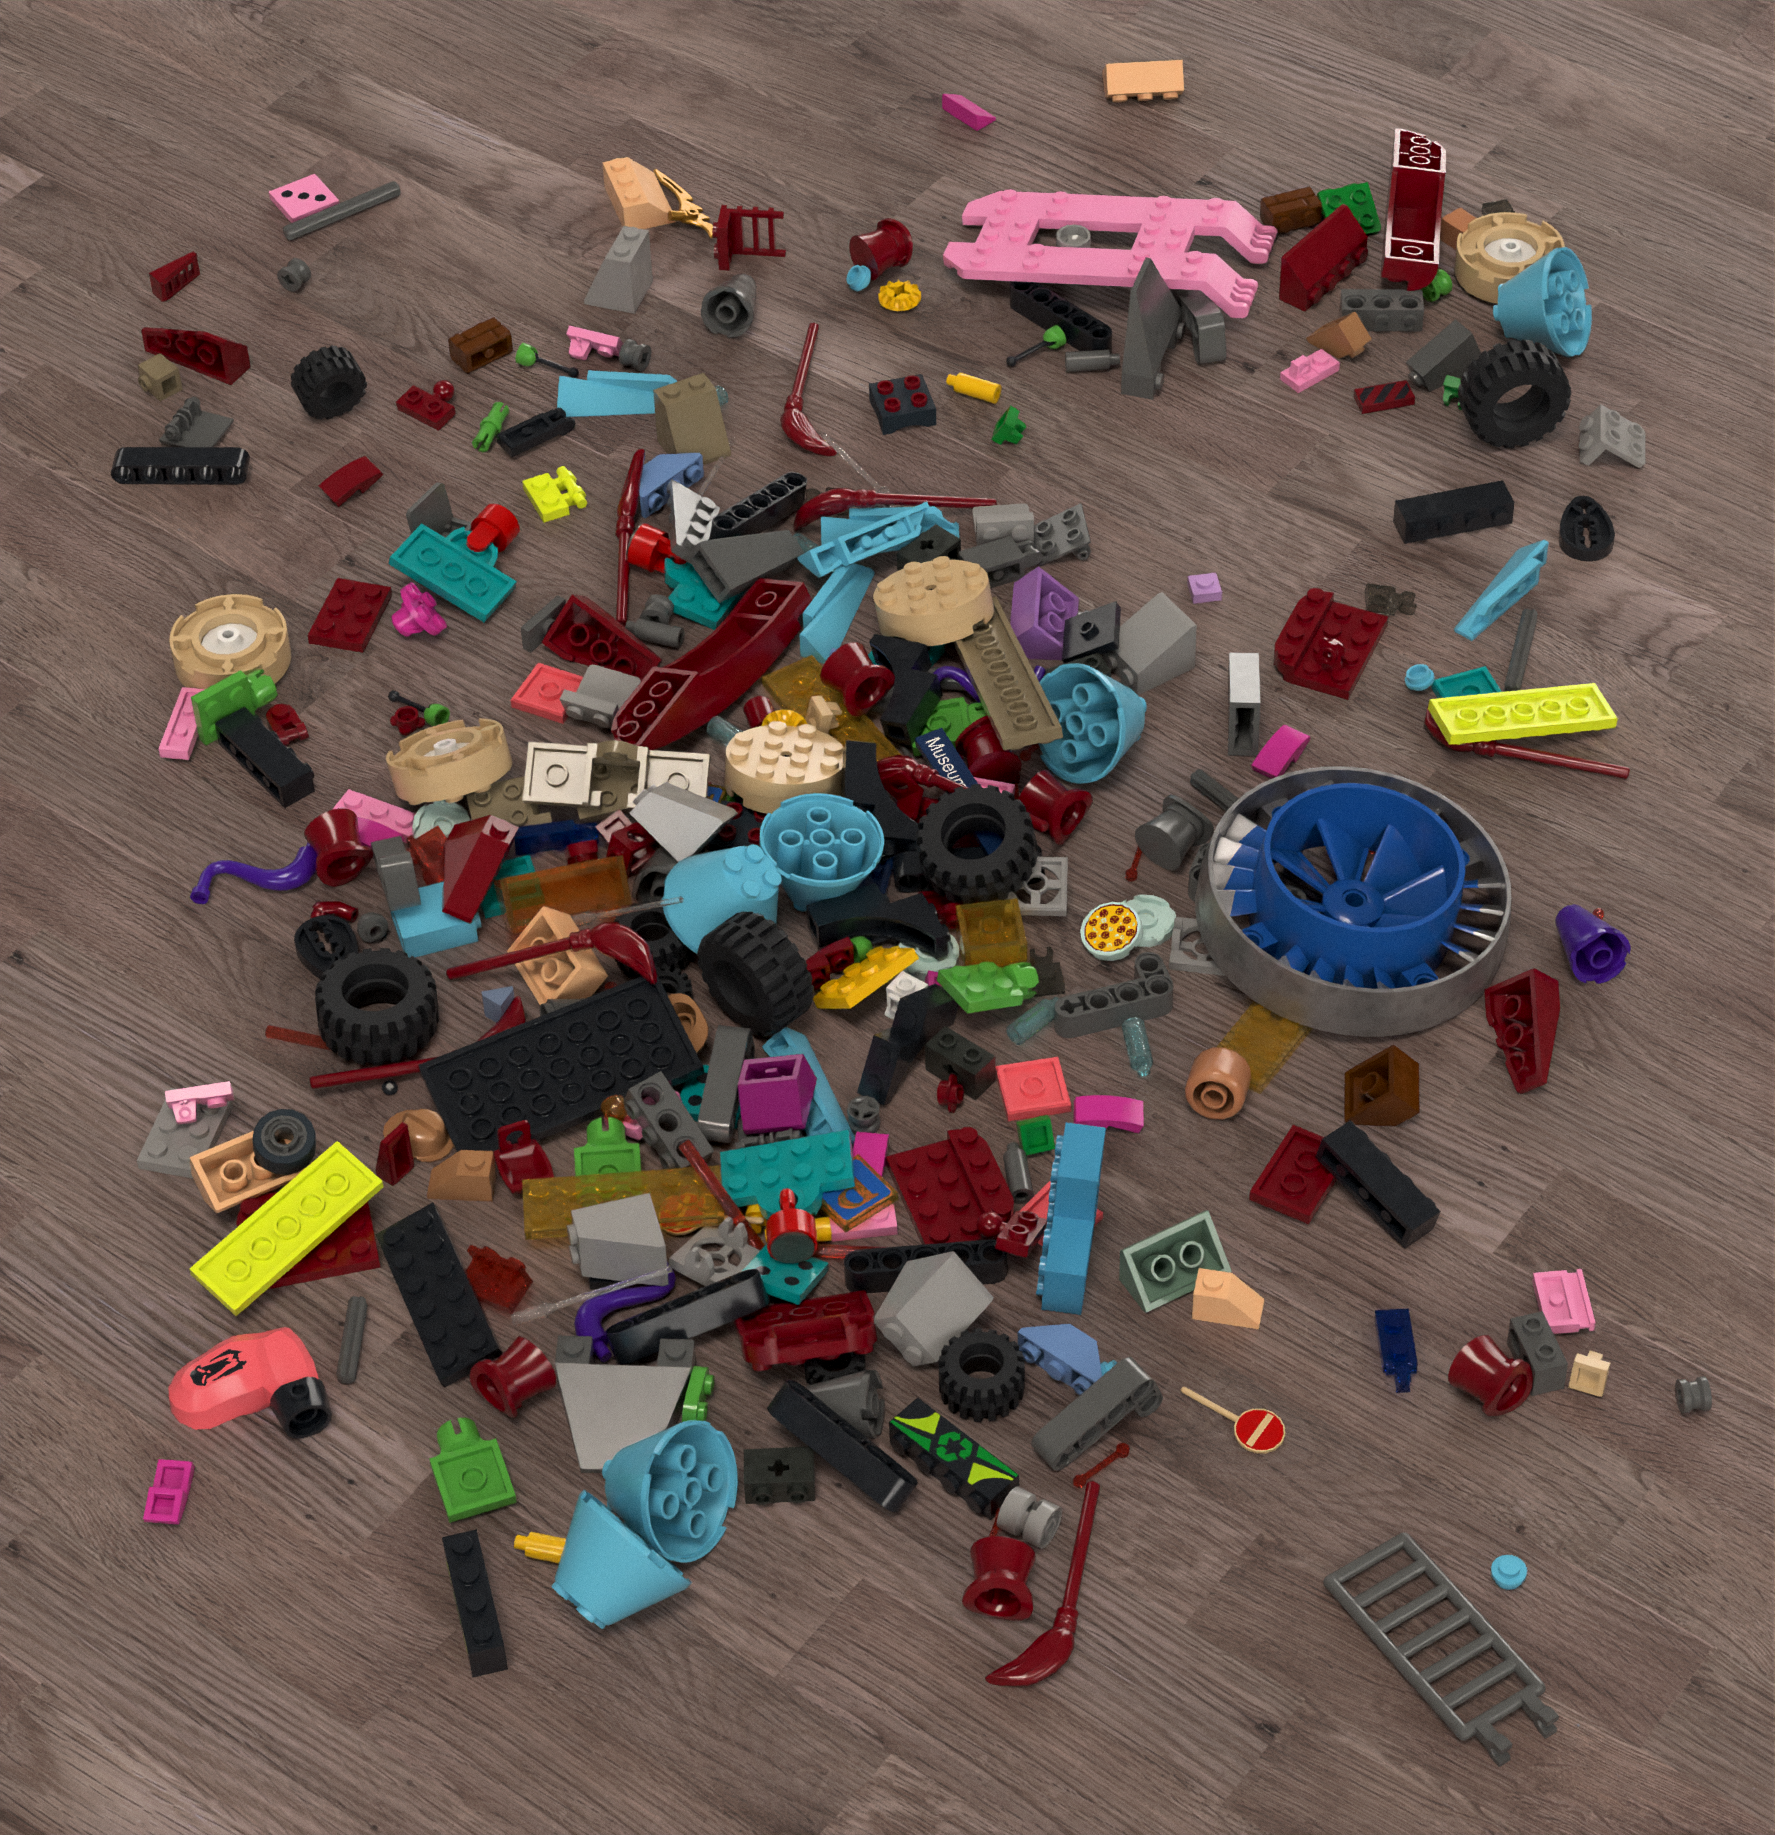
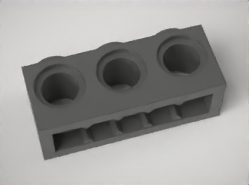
(1384, 308)
(666, 1110)

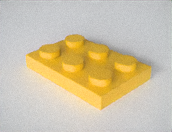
(864, 977)

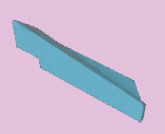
(610, 393)
(860, 517)
(865, 541)
(1507, 588)
(833, 610)
(825, 1112)

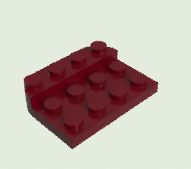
(1317, 618)
(950, 1187)
(343, 1252)
(808, 1330)

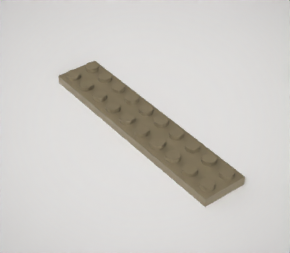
(1007, 684)

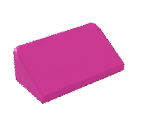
(966, 111)

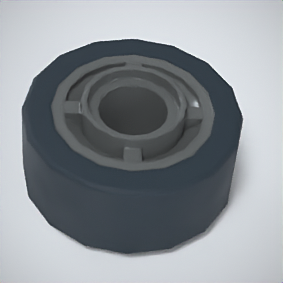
(284, 1125)

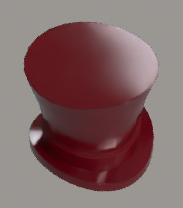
(882, 248)
(856, 678)
(985, 754)
(1055, 804)
(338, 846)
(1491, 1376)
(513, 1377)
(1000, 1578)

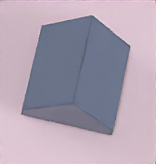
(497, 1002)

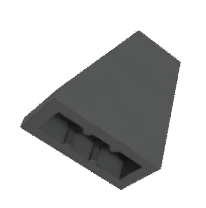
(1444, 355)

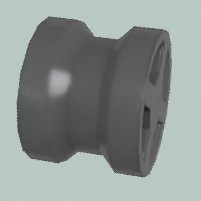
(294, 274)
(635, 354)
(658, 609)
(863, 1107)
(1693, 1394)

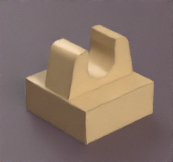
(822, 714)
(1589, 1373)

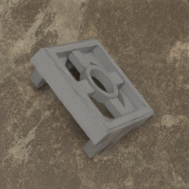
(1058, 905)
(1182, 962)
(704, 1272)

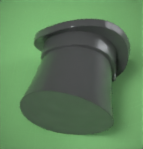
(1173, 833)

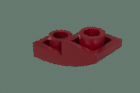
(347, 480)
(830, 960)

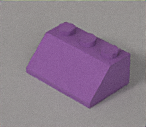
(1040, 613)

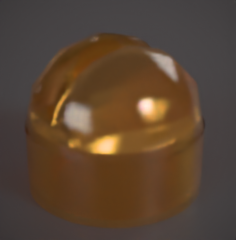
(614, 1107)

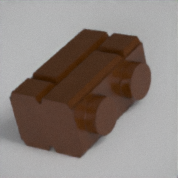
(1291, 210)
(480, 345)

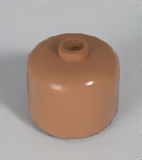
(1218, 1083)

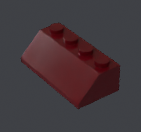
(1322, 259)

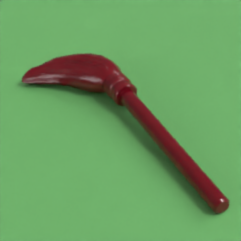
(793, 420)
(841, 499)
(625, 528)
(1493, 747)
(930, 777)
(608, 938)
(512, 1017)
(1055, 1646)

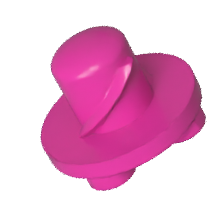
(417, 613)

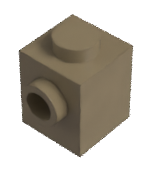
(159, 377)

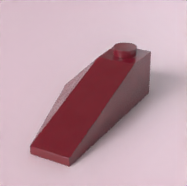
(472, 862)

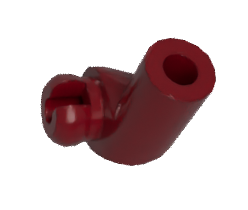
(335, 908)

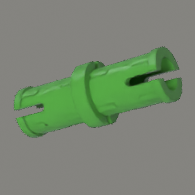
(490, 427)

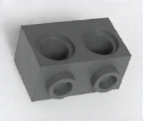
(1534, 1342)

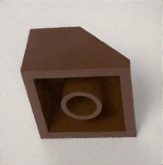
(1382, 1089)

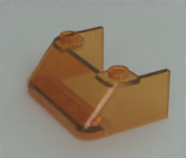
(566, 888)

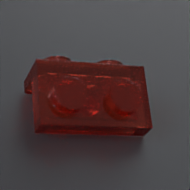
(428, 854)
(497, 1279)

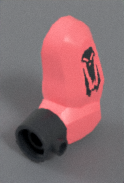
(248, 1376)

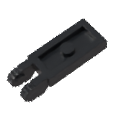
(535, 431)

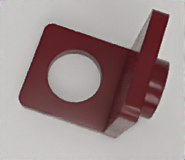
(909, 798)
(622, 845)

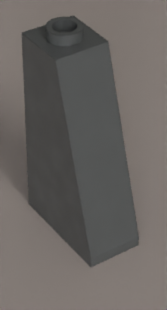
(737, 562)
(1243, 704)

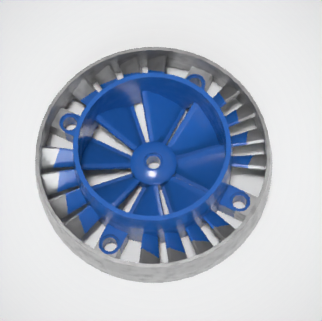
(1375, 942)

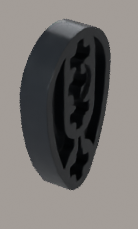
(1597, 523)
(312, 951)

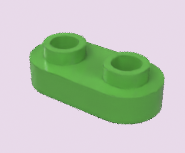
(699, 1386)

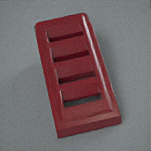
(168, 280)
(395, 1155)

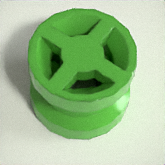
(1439, 286)

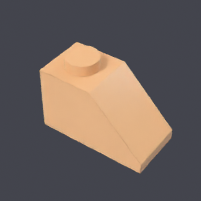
(1226, 1300)

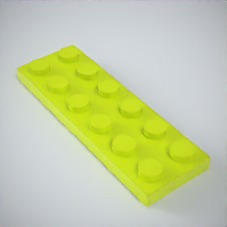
(1522, 713)
(286, 1228)

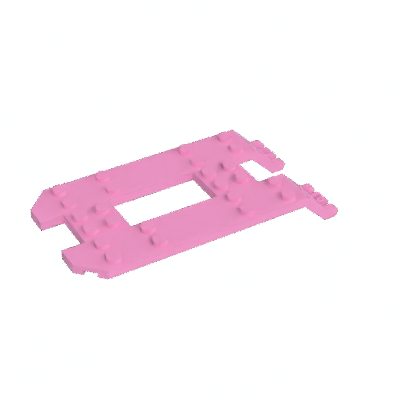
(1164, 235)

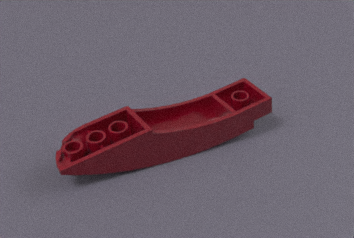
(1413, 210)
(715, 672)

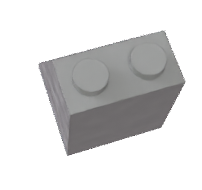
(624, 273)
(1154, 646)
(680, 818)
(618, 1240)
(931, 1305)

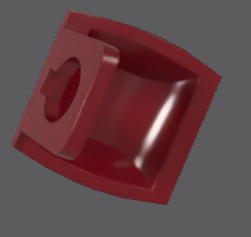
(522, 1159)

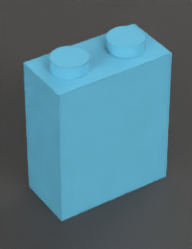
(428, 929)

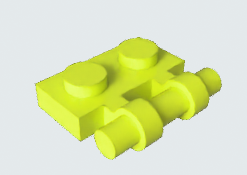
(546, 494)

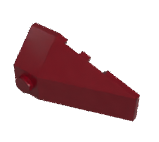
(199, 351)
(594, 637)
(1525, 1021)

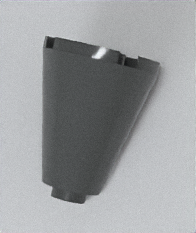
(730, 306)
(650, 880)
(855, 1400)

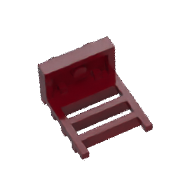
(730, 234)

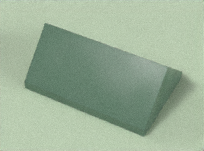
(1169, 1261)

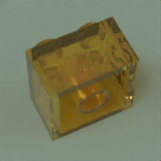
(991, 933)

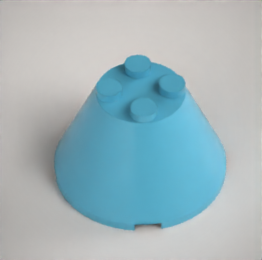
(1548, 304)
(1096, 719)
(821, 846)
(717, 888)
(675, 1488)
(611, 1567)

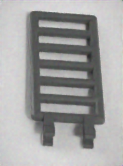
(1480, 1726)

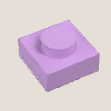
(1204, 588)

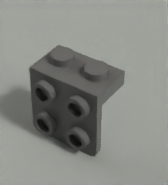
(435, 512)

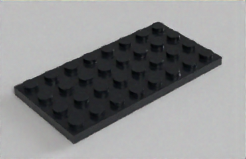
(560, 1066)

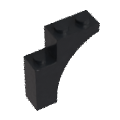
(914, 691)
(864, 787)
(871, 915)
(894, 1049)

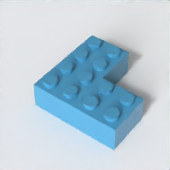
(1070, 1218)

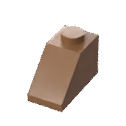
(1341, 336)
(464, 1176)

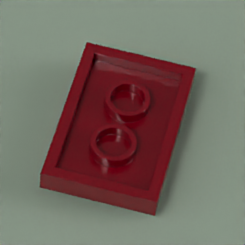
(350, 615)
(1294, 1177)

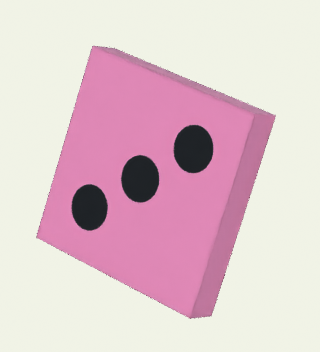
(303, 198)

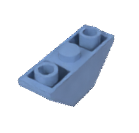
(657, 473)
(1063, 1353)

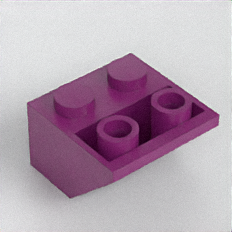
(775, 1093)

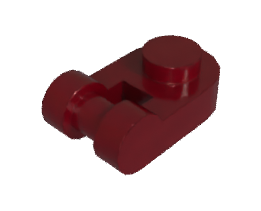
(286, 723)
(581, 852)

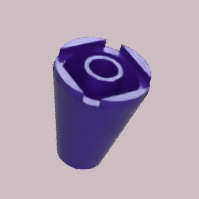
(1591, 945)

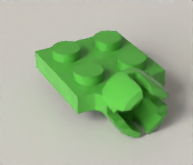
(229, 696)
(952, 716)
(988, 985)
(606, 1150)
(470, 1472)

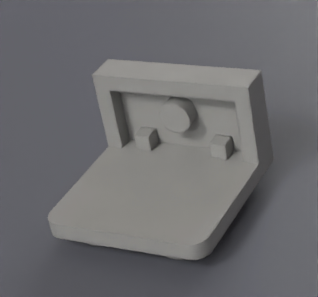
(1610, 431)
(1003, 521)
(599, 695)

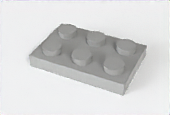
(172, 1144)

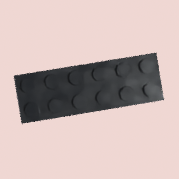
(438, 1294)

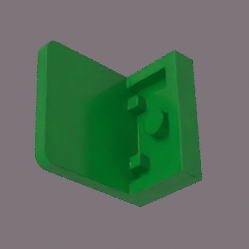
(1358, 199)

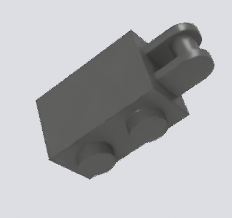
(1003, 559)

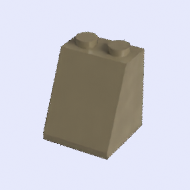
(691, 419)

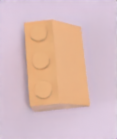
(1143, 80)
(635, 194)
(559, 974)
(232, 1173)

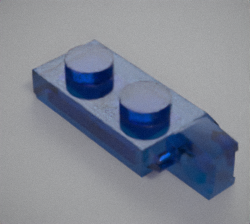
(552, 836)
(1396, 1346)

